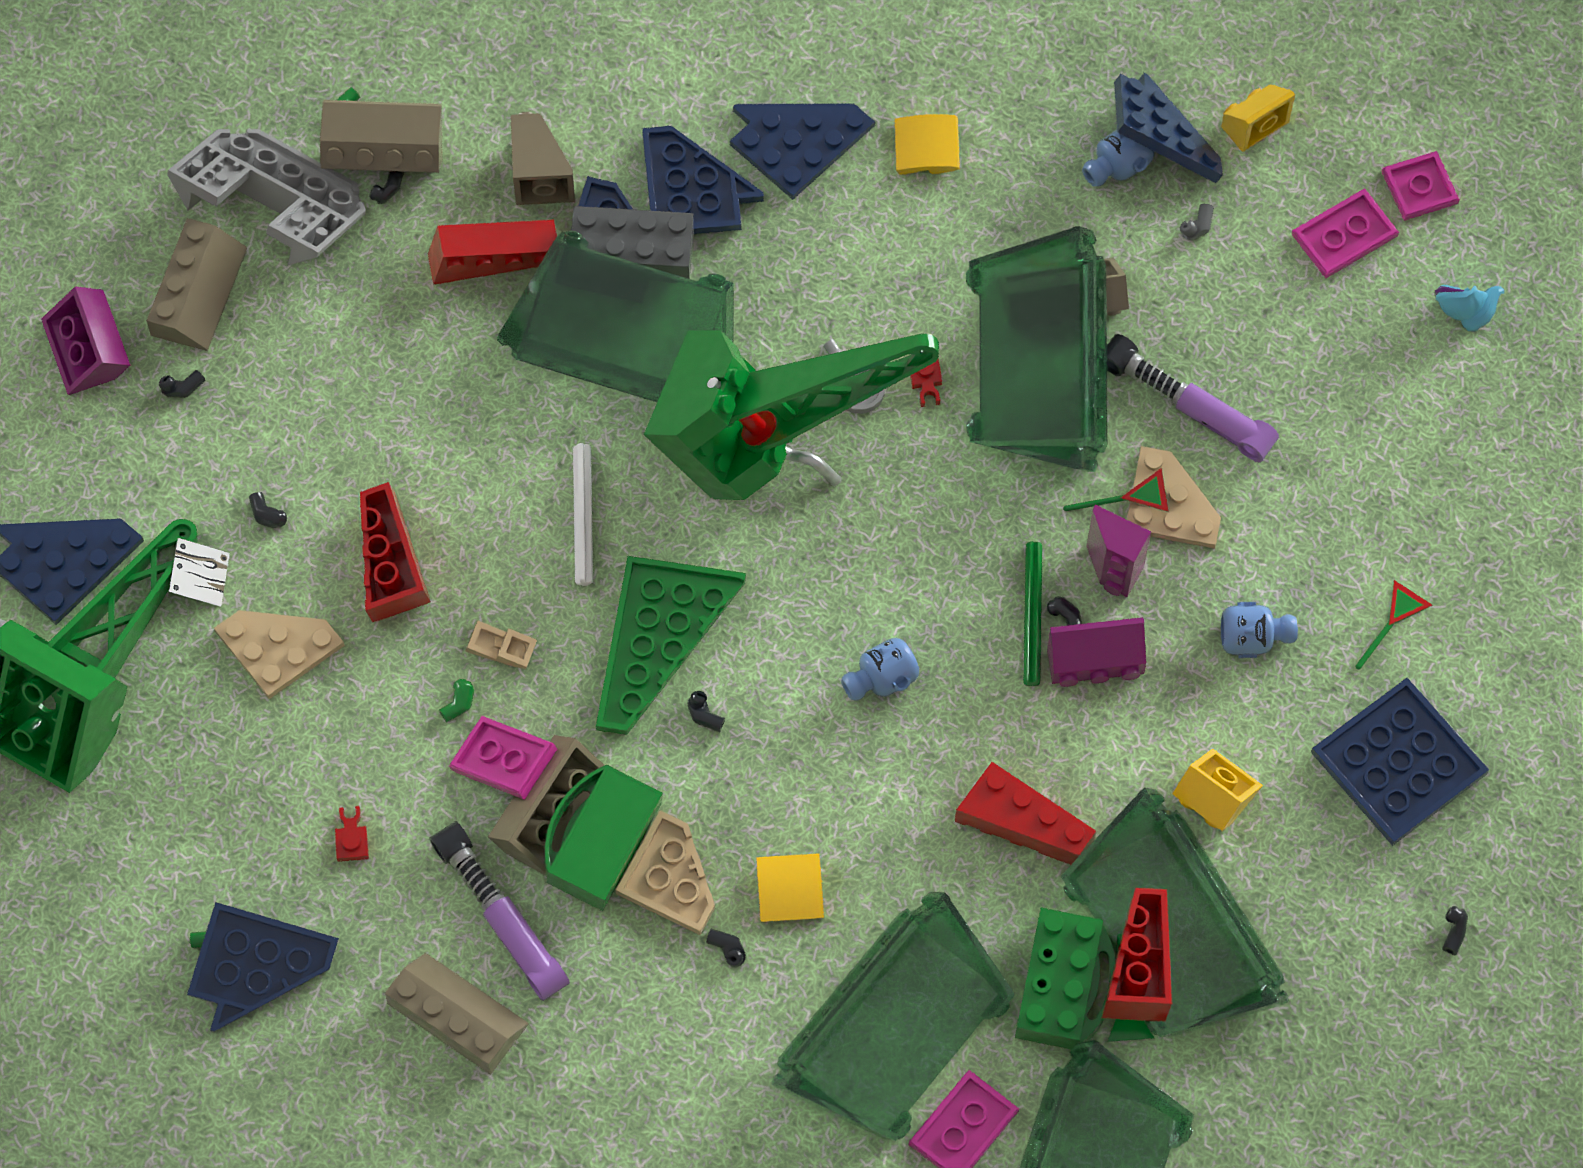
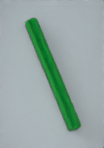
(1032, 614)

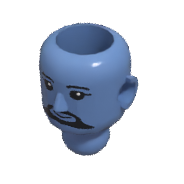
(1117, 158)
(1251, 629)
(883, 670)

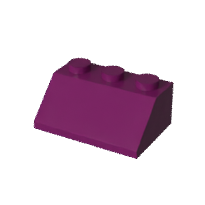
(85, 340)
(1116, 550)
(1097, 651)

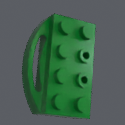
(599, 834)
(1063, 979)

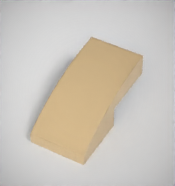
(501, 646)

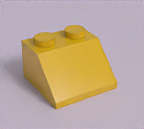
(1258, 115)
(1216, 789)

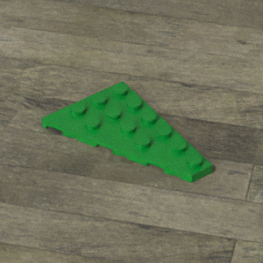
(657, 626)

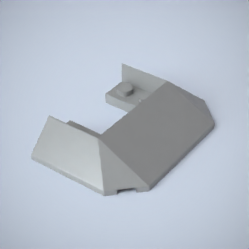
(312, 201)

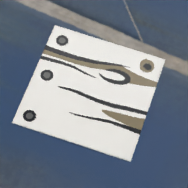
(199, 572)

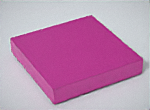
(1420, 185)

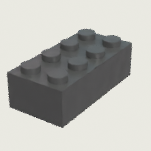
(640, 236)

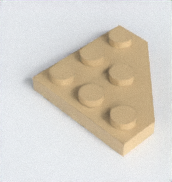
(1190, 514)
(277, 646)
(669, 876)

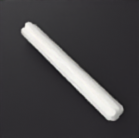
(583, 514)

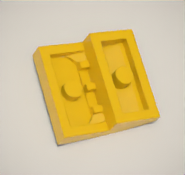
(927, 144)
(790, 887)

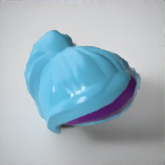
(1469, 306)

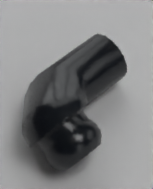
(391, 187)
(181, 389)
(266, 515)
(1066, 609)
(701, 714)
(1458, 930)
(730, 945)

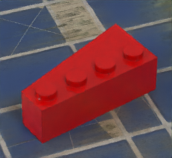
(488, 248)
(390, 563)
(1016, 812)
(1142, 966)

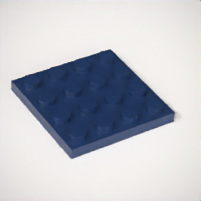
(1399, 761)

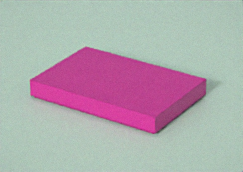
(1345, 233)
(503, 757)
(964, 1124)

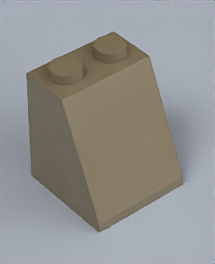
(538, 163)

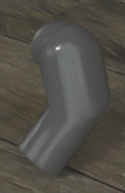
(1199, 227)

